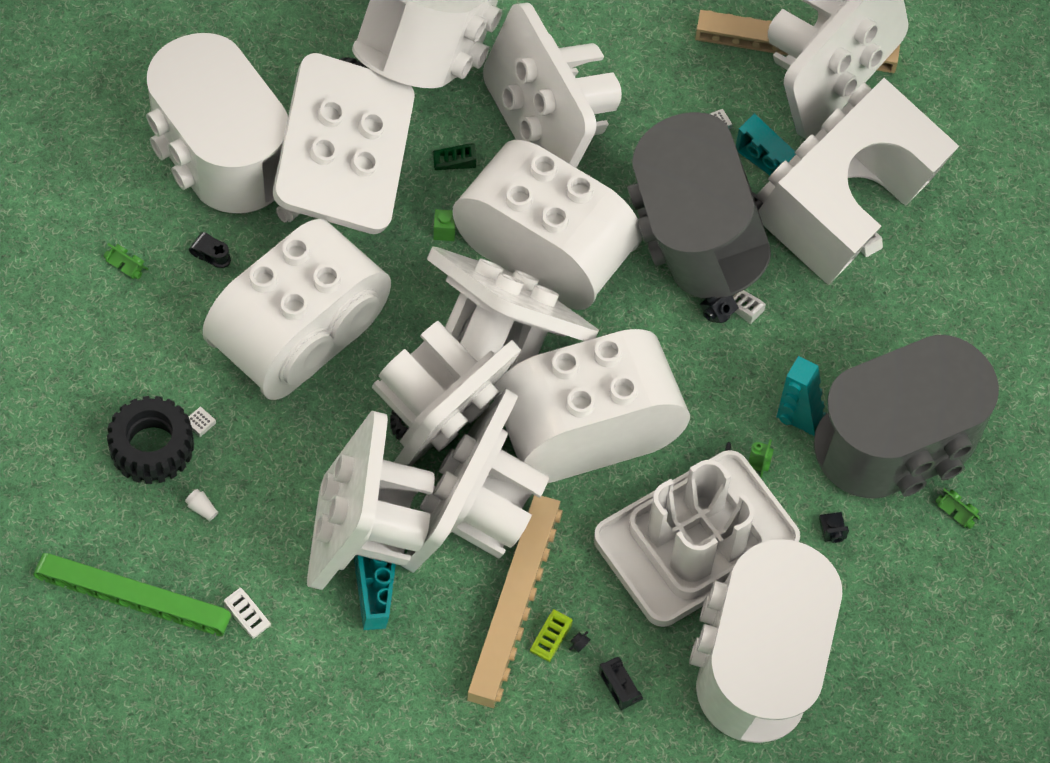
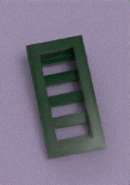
(463, 163)

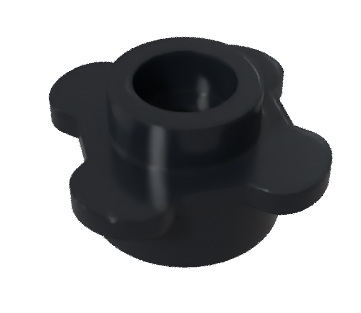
(579, 641)

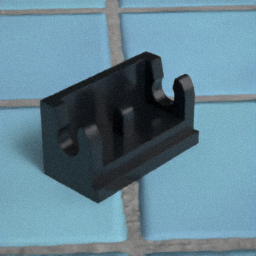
(619, 683)

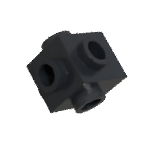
(718, 309)

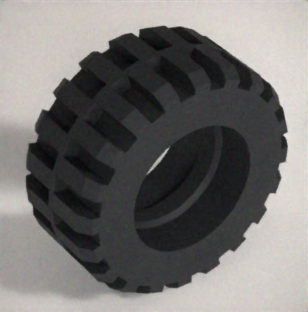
(144, 415)

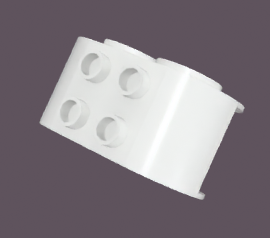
(425, 39)
(215, 122)
(547, 222)
(297, 307)
(593, 404)
(766, 640)

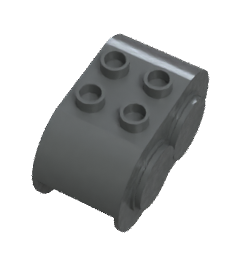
(698, 206)
(906, 417)

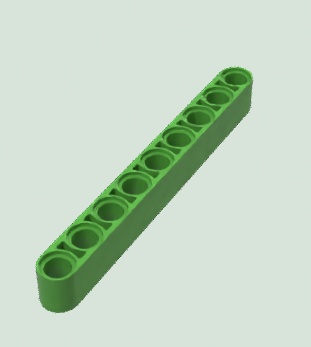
(132, 593)

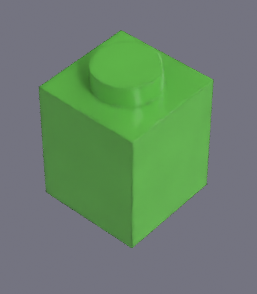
(444, 225)

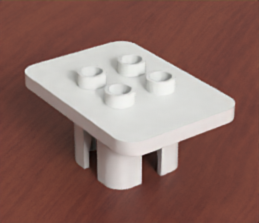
(833, 55)
(539, 90)
(343, 144)
(503, 308)
(440, 389)
(481, 489)
(367, 506)
(690, 535)

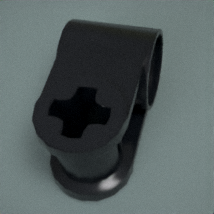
(211, 250)

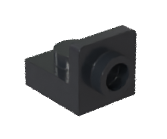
(833, 527)

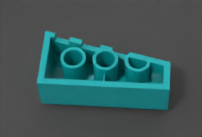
(762, 145)
(801, 397)
(375, 590)

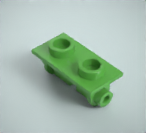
(118, 255)
(761, 456)
(965, 513)

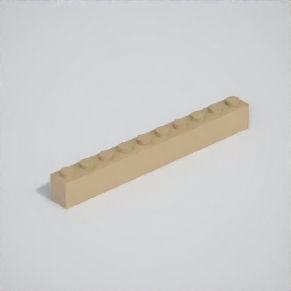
(752, 34)
(513, 603)

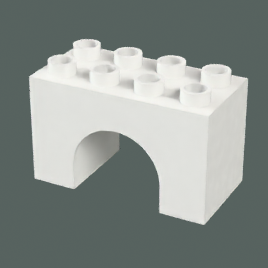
(871, 138)

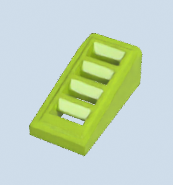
(559, 618)

